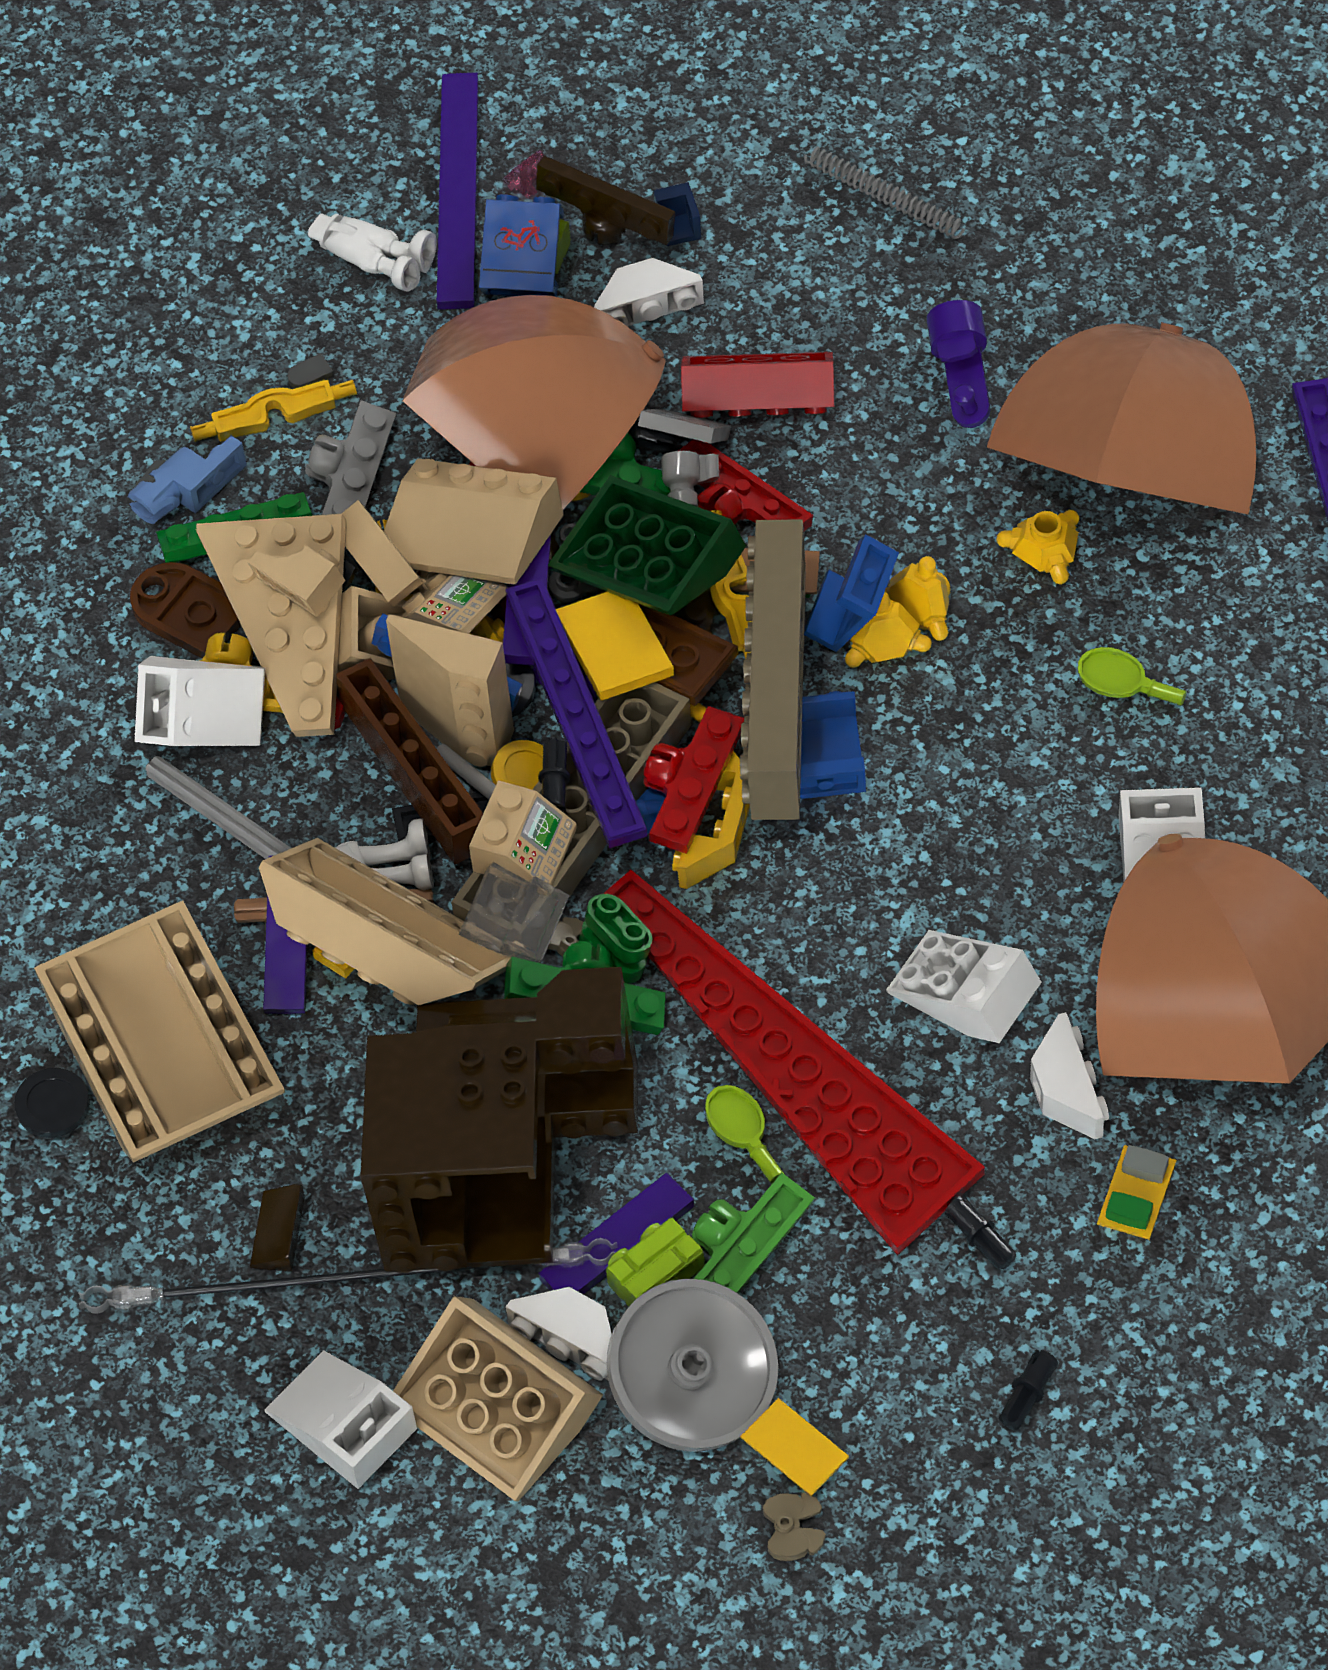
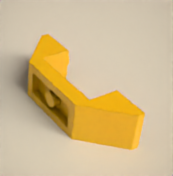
(713, 854)

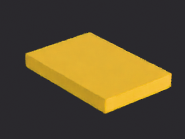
(614, 644)

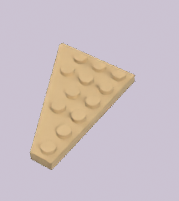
(288, 641)

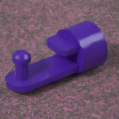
(958, 340)

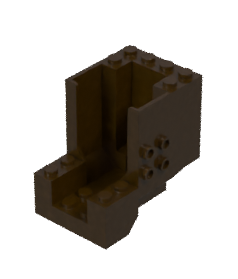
(471, 1116)

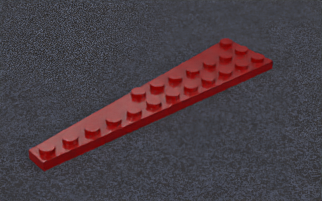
(855, 1125)

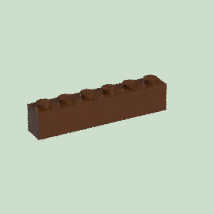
(409, 757)

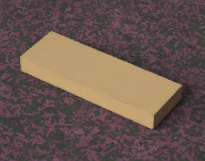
(378, 555)

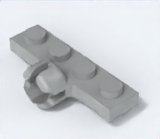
(351, 463)

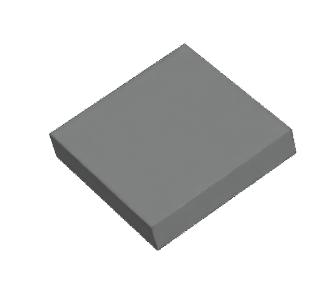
(684, 425)

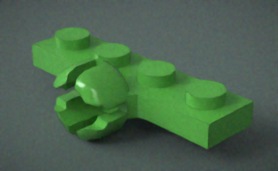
(744, 1240)

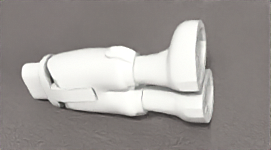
(369, 245)

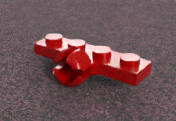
(743, 494)
(690, 777)

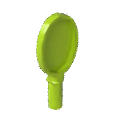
(1121, 676)
(740, 1123)

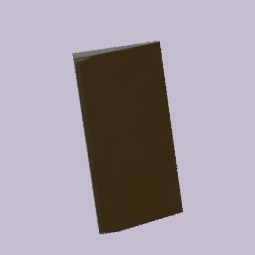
(278, 1228)

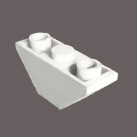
(649, 291)
(1066, 1082)
(567, 1326)

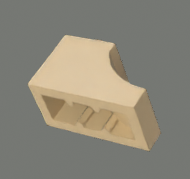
(303, 577)

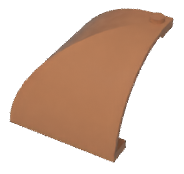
(535, 386)
(1136, 415)
(1213, 967)

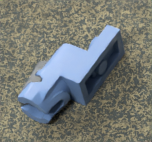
(186, 480)

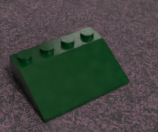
(648, 547)

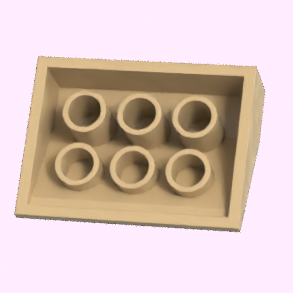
(472, 519)
(453, 686)
(494, 1397)

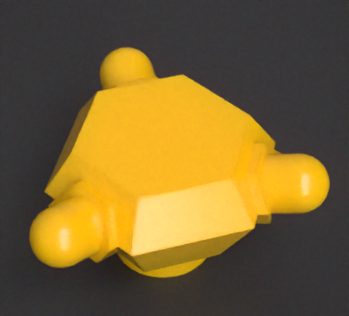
(1044, 542)
(924, 595)
(887, 636)

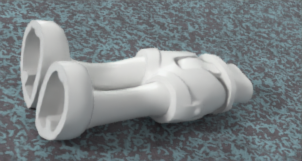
(412, 848)

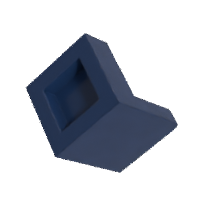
(687, 216)

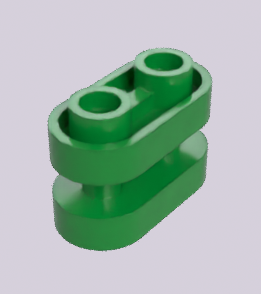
(621, 931)

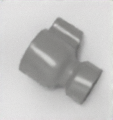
(687, 469)

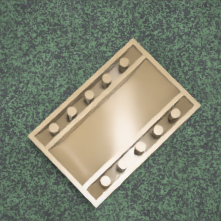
(374, 925)
(157, 1031)

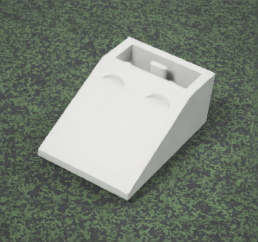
(198, 703)
(1156, 813)
(967, 984)
(344, 1417)

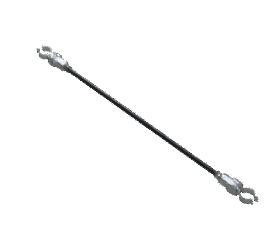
(128, 1296)

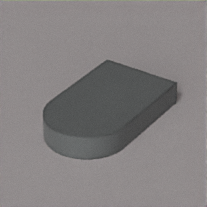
(309, 371)

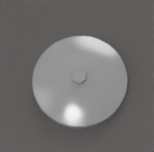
(692, 1365)

